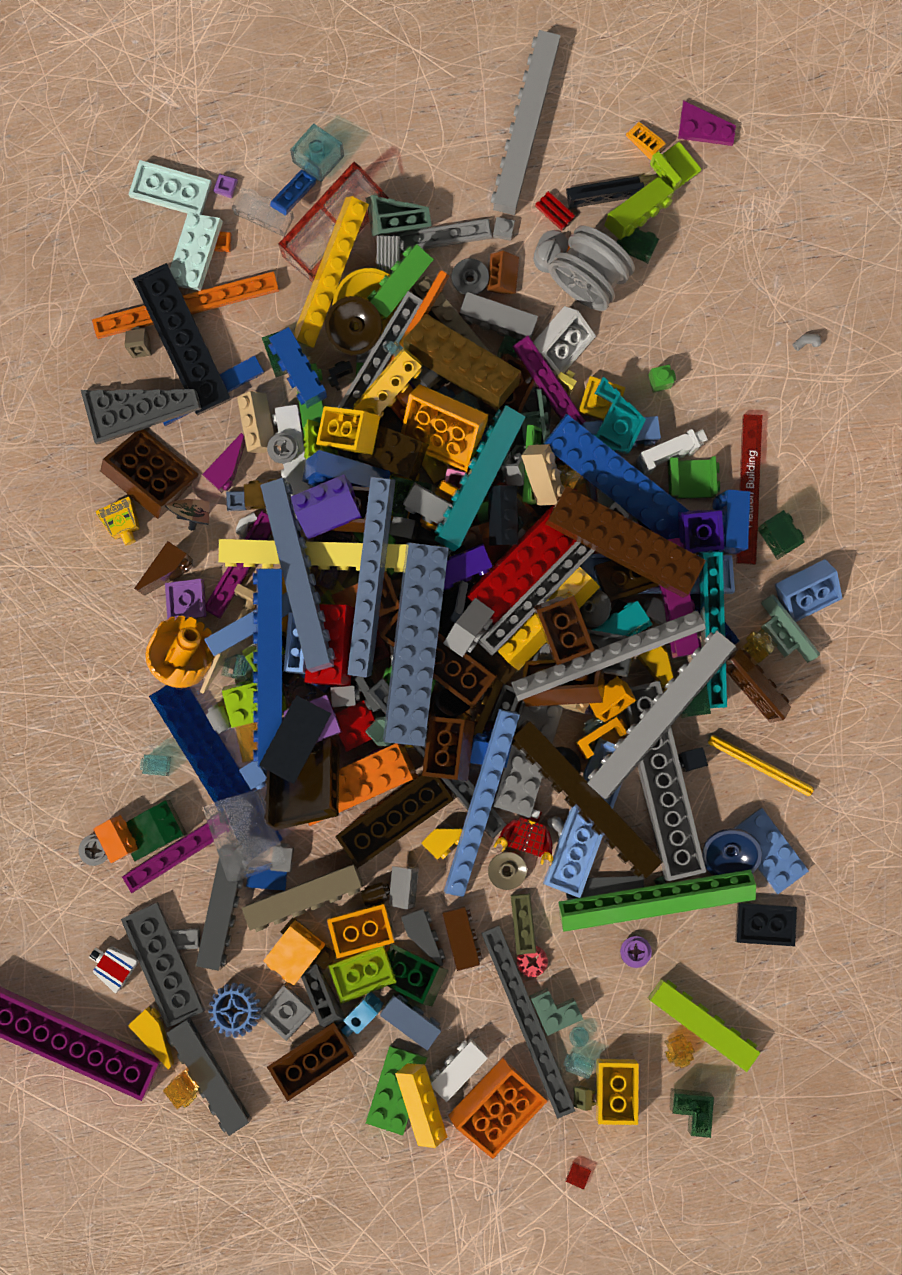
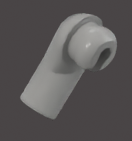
(813, 339)

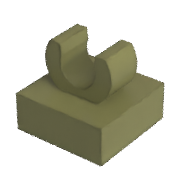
(583, 1098)

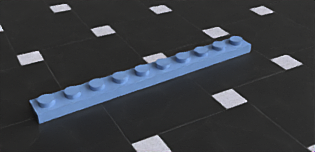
(481, 802)

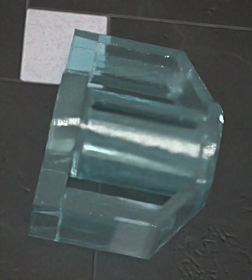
(242, 676)

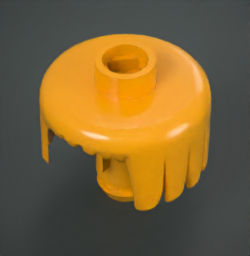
(179, 652)

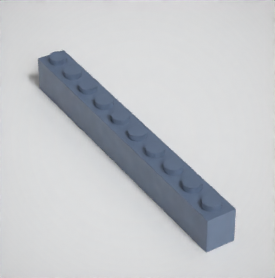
(297, 576)
(371, 576)

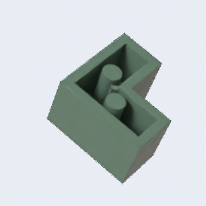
(555, 1016)

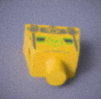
(120, 520)

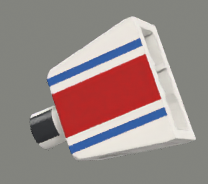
(113, 966)

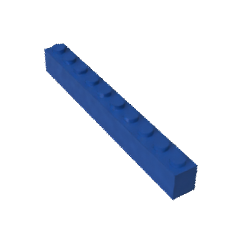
(268, 657)

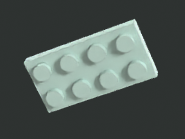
(169, 188)
(195, 250)

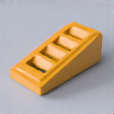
(654, 139)

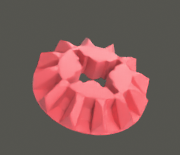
(533, 971)

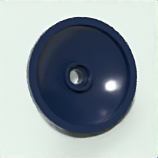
(722, 860)

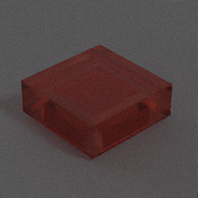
(578, 1175)

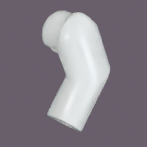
(243, 524)

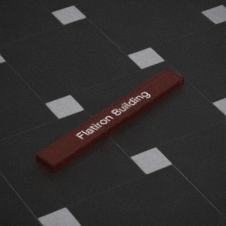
(750, 480)

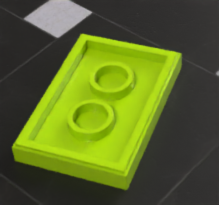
(362, 974)

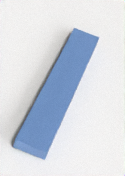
(239, 630)

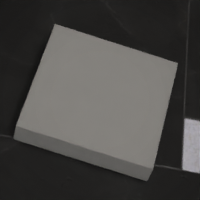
(285, 1012)

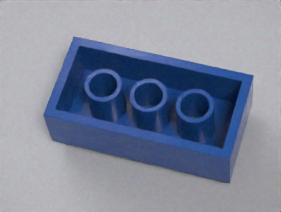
(327, 466)

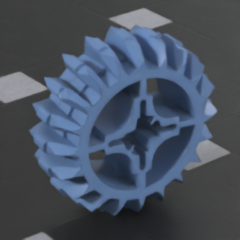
(234, 1018)

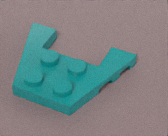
(621, 422)

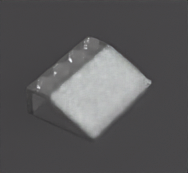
(242, 836)

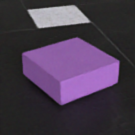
(225, 186)

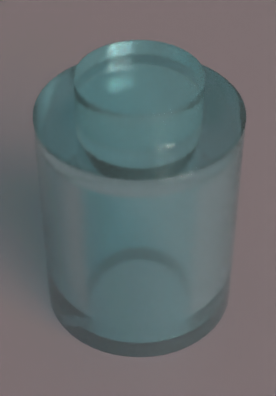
(579, 1065)

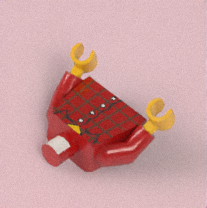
(528, 837)

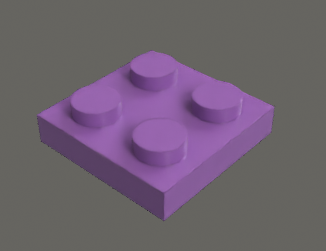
(186, 598)

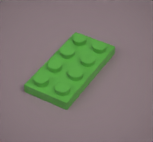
(388, 1106)

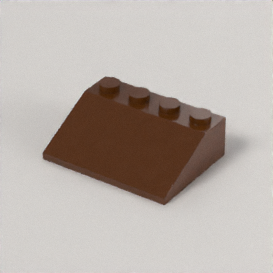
(148, 472)
(757, 687)

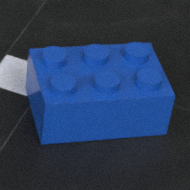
(735, 516)

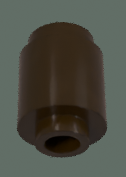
(375, 893)

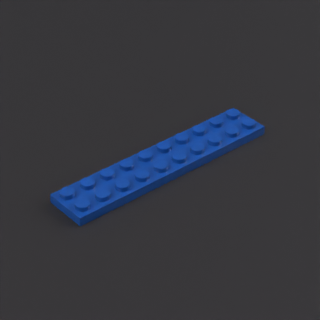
(616, 477)

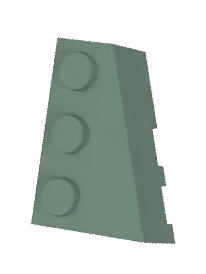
(393, 216)

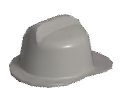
(548, 247)

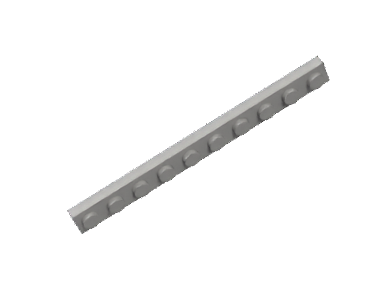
(608, 655)

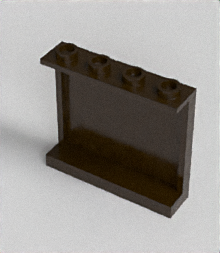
(313, 794)

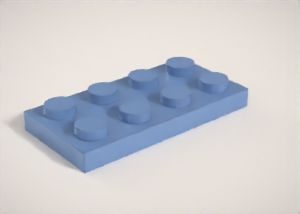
(779, 861)

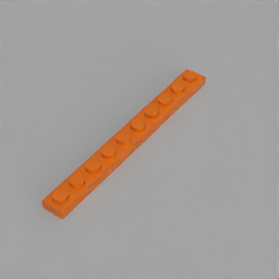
(196, 302)

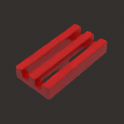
(560, 206)

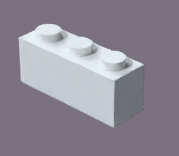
(458, 1069)

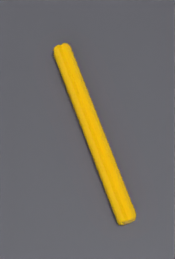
(761, 765)

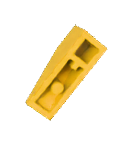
(657, 664)
(151, 1031)

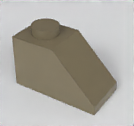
(137, 342)

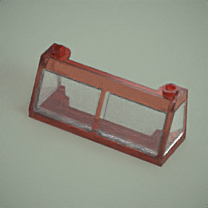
(309, 237)

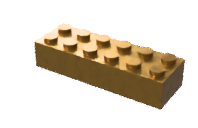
(462, 362)

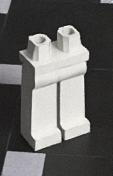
(676, 447)

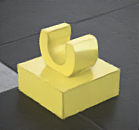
(567, 381)

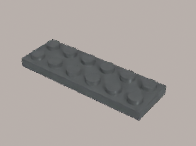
(162, 965)

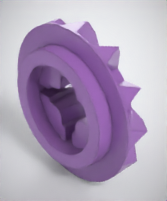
(642, 958)

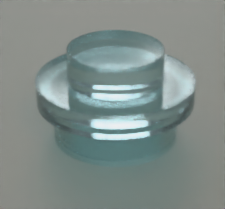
(578, 1036)

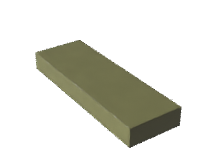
(523, 924)

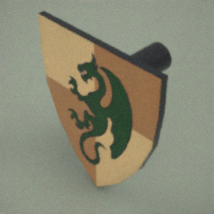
(191, 510)

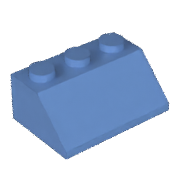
(809, 590)

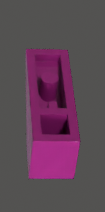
(224, 468)

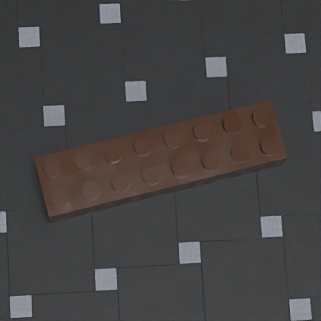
(625, 542)

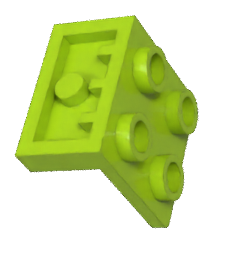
(675, 166)

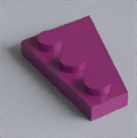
(704, 127)

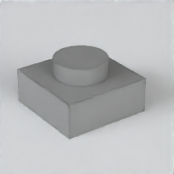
(503, 228)

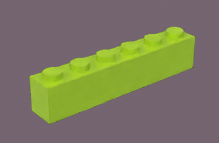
(704, 1025)

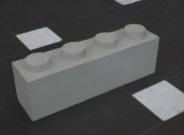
(497, 317)

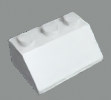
(564, 339)

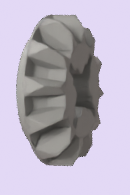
(279, 440)
(87, 855)

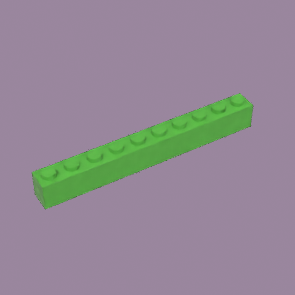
(657, 900)

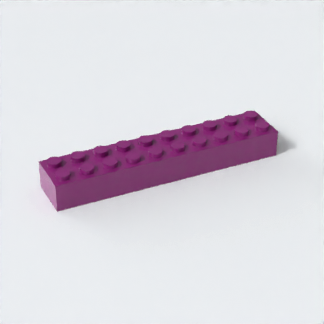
(76, 1045)

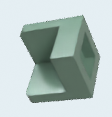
(376, 732)

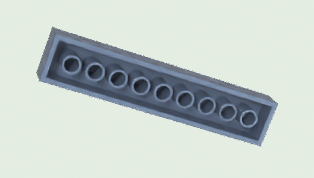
(415, 644)

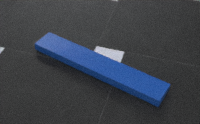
(236, 377)

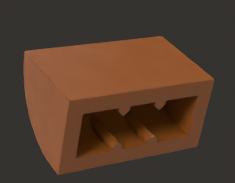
(503, 273)

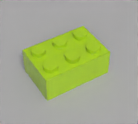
(240, 704)

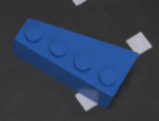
(297, 367)

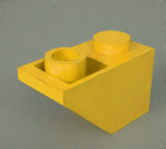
(441, 840)

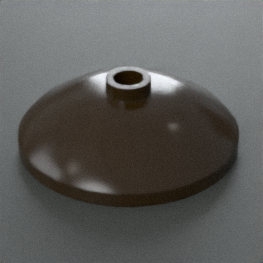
(341, 320)

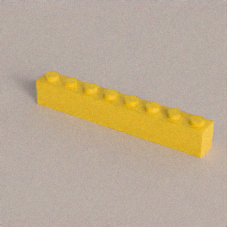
(330, 271)

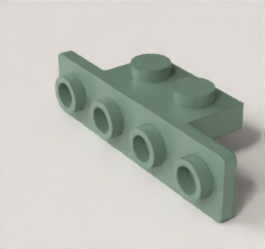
(537, 418)
(786, 632)

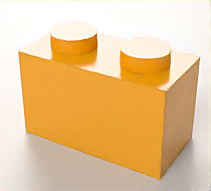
(615, 699)

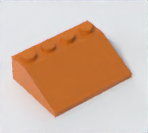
(497, 1108)

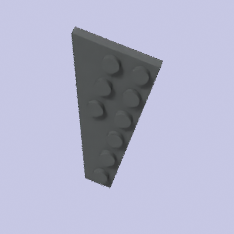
(128, 411)

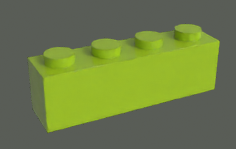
(639, 208)

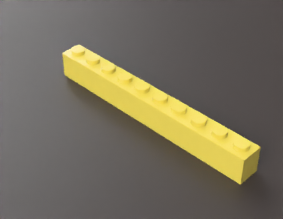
(320, 553)

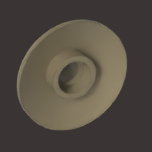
(507, 879)

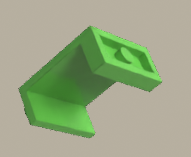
(693, 478)

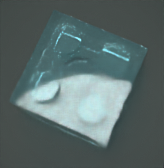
(317, 152)

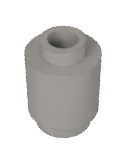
(218, 718)

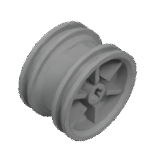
(591, 268)

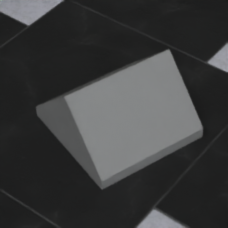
(403, 887)

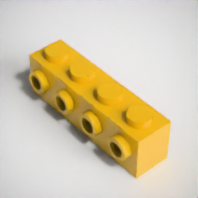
(389, 383)
(421, 1105)

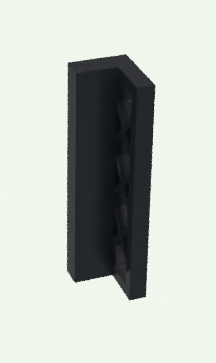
(603, 192)

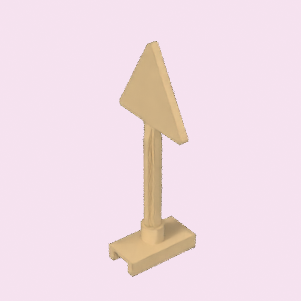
(248, 607)

